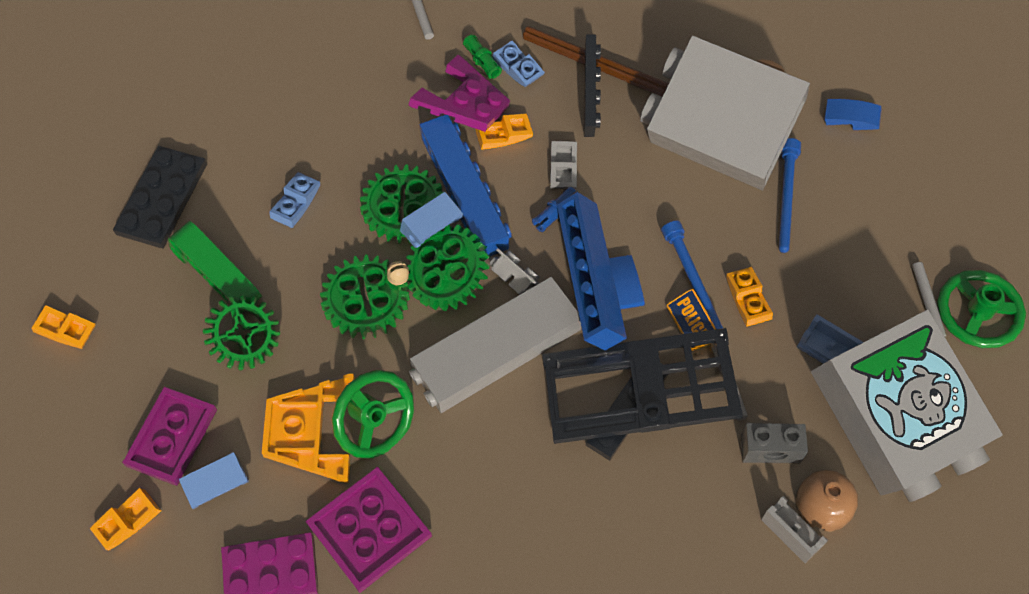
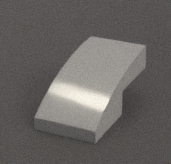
(563, 164)

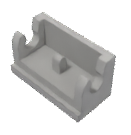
(793, 530)

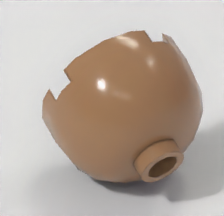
(827, 500)

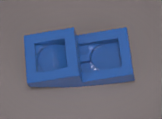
(855, 112)
(627, 282)

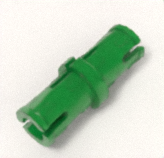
(482, 56)

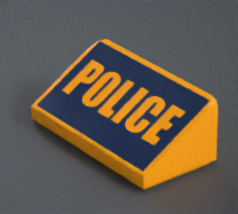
(690, 315)

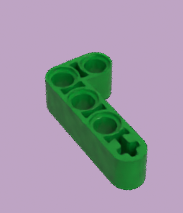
(222, 275)

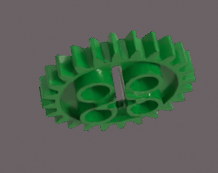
(379, 202)
(447, 268)
(339, 302)

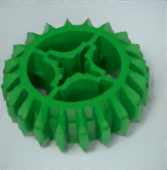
(245, 345)

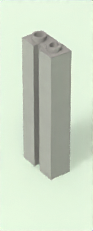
(494, 345)

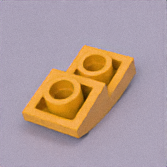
(748, 296)

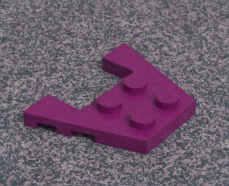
(472, 103)

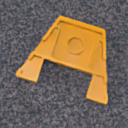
(295, 430)

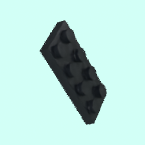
(160, 197)

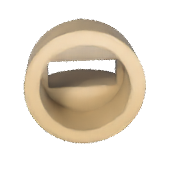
(399, 275)

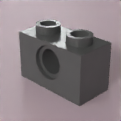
(774, 443)

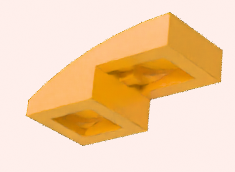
(507, 132)
(63, 328)
(125, 521)

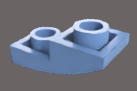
(517, 65)
(296, 200)

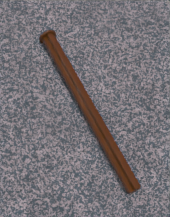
(607, 65)

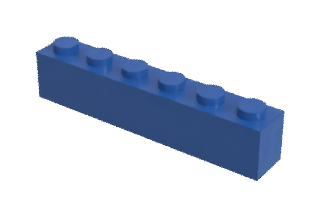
(463, 183)
(591, 272)

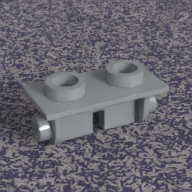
(507, 265)

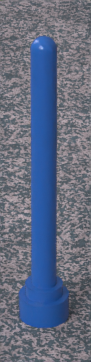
(789, 153)
(674, 233)

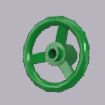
(982, 306)
(371, 413)

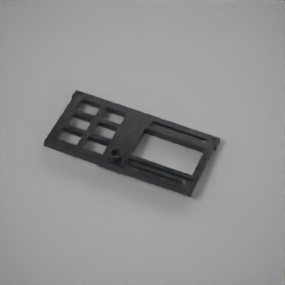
(648, 385)

